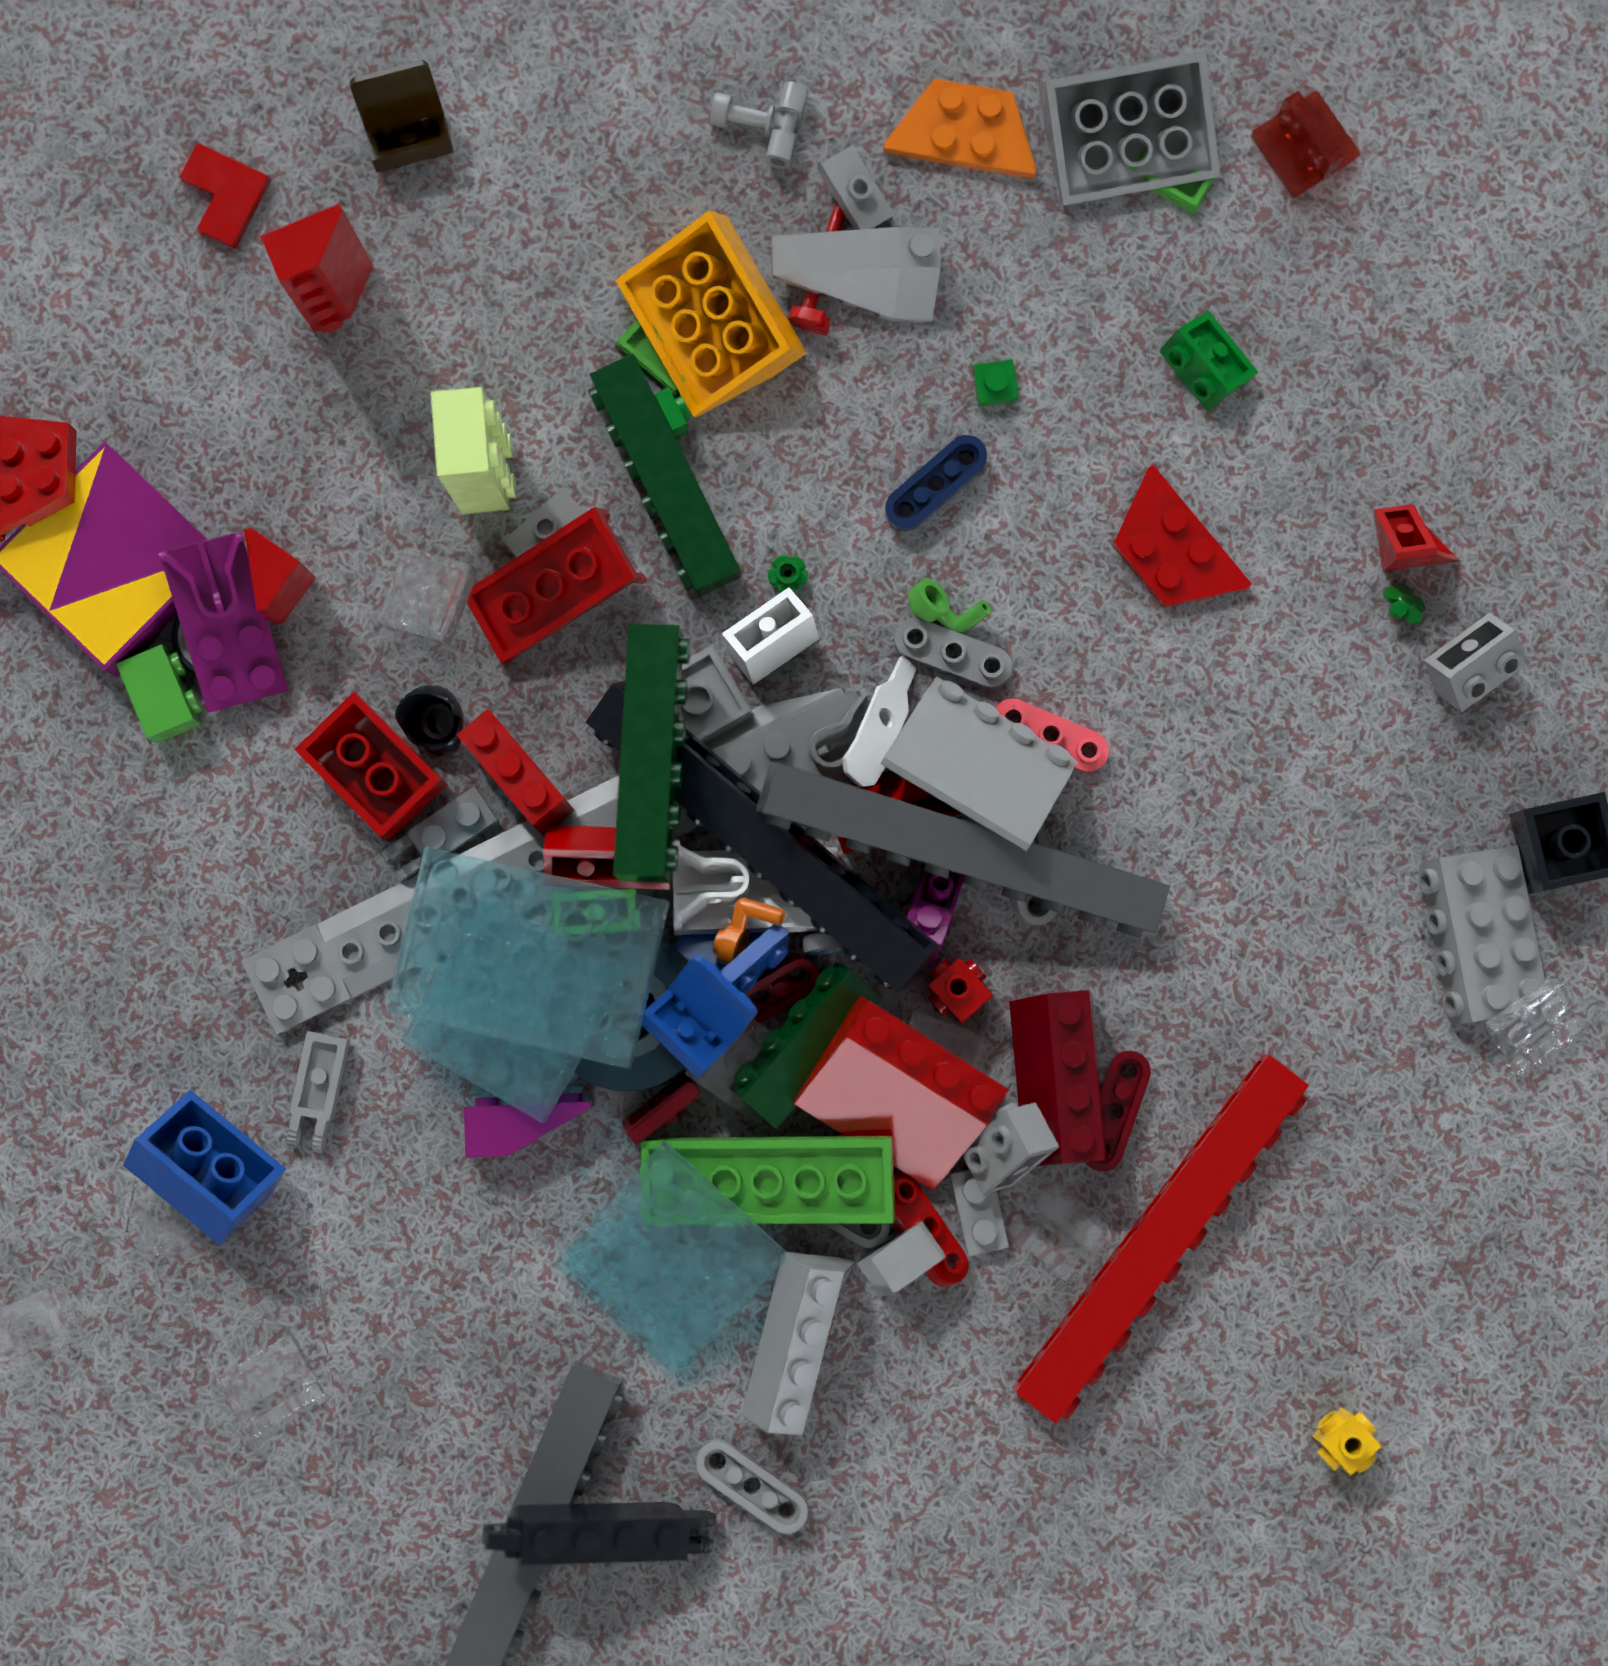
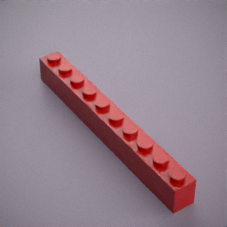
(1160, 1238)

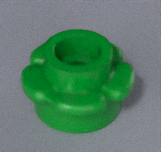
(783, 563)

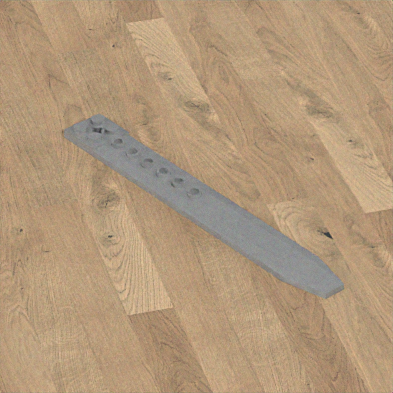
(365, 941)

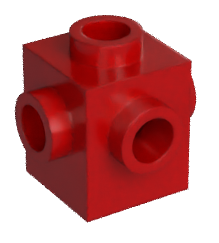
(973, 993)

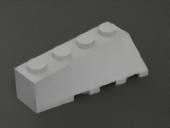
(794, 1341)

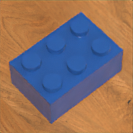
(204, 1167)

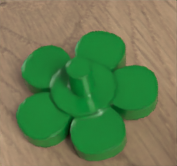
(1404, 603)

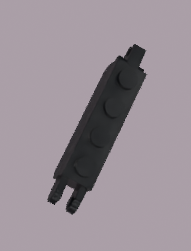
(599, 1533)

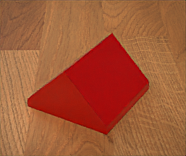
(276, 577)

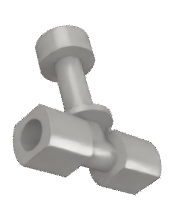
(777, 122)

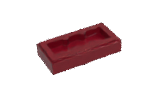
(661, 1109)

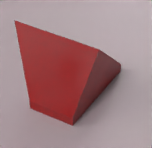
(1407, 541)

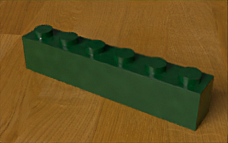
(665, 476)
(650, 753)

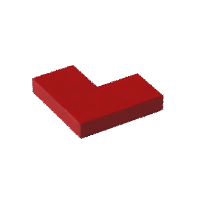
(234, 190)

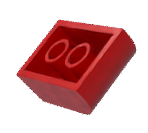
(371, 767)

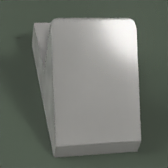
(901, 1260)

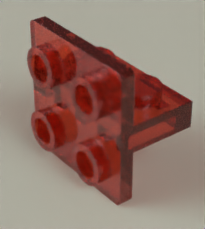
(1304, 143)

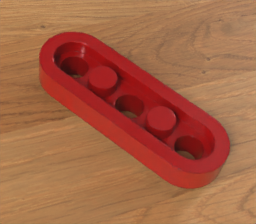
(918, 1208)

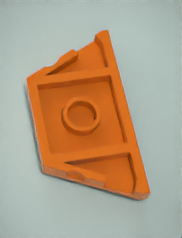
(965, 129)

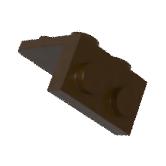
(402, 115)

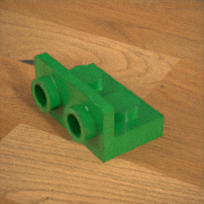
(1207, 360)

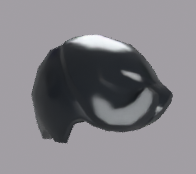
(431, 719)

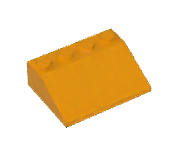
(711, 314)

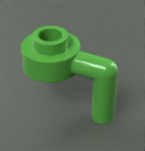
(931, 603)

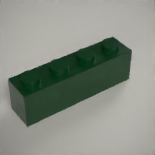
(793, 1050)

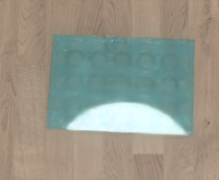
(528, 957)

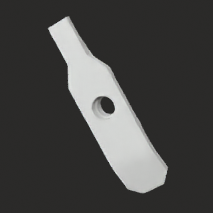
(873, 737)

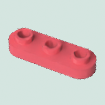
(1070, 735)

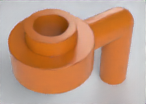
(736, 936)

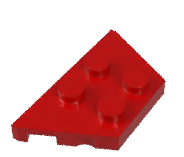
(1173, 548)

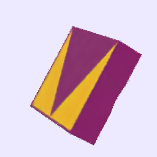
(100, 562)

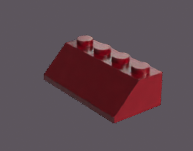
(1061, 1072)

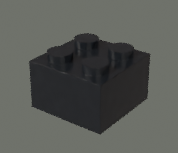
(1563, 842)

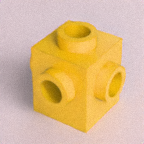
(1336, 1430)

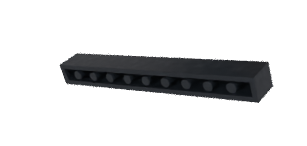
(790, 860)

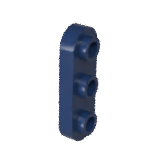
(944, 467)

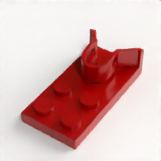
(551, 585)

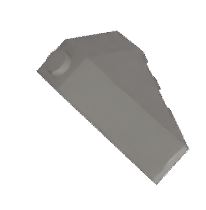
(875, 268)

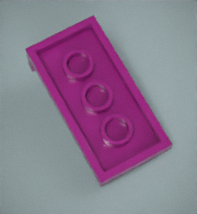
(220, 622)

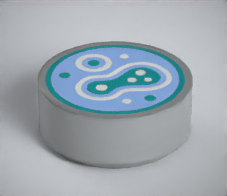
(820, 944)

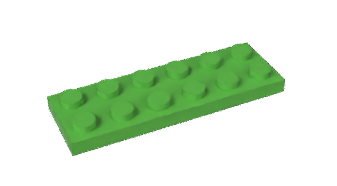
(796, 1176)

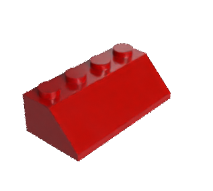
(320, 266)

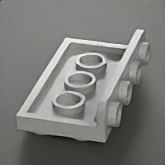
(1481, 931)

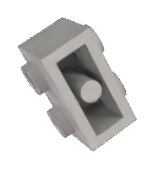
(1475, 662)
(1009, 1147)

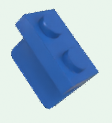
(763, 952)
(699, 1015)

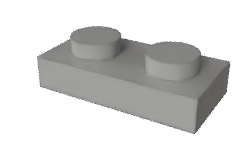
(978, 1215)

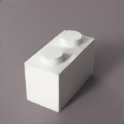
(771, 635)

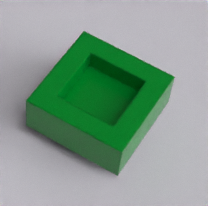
(995, 382)
(674, 412)

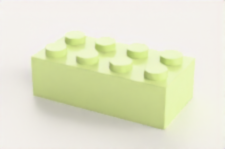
(472, 450)

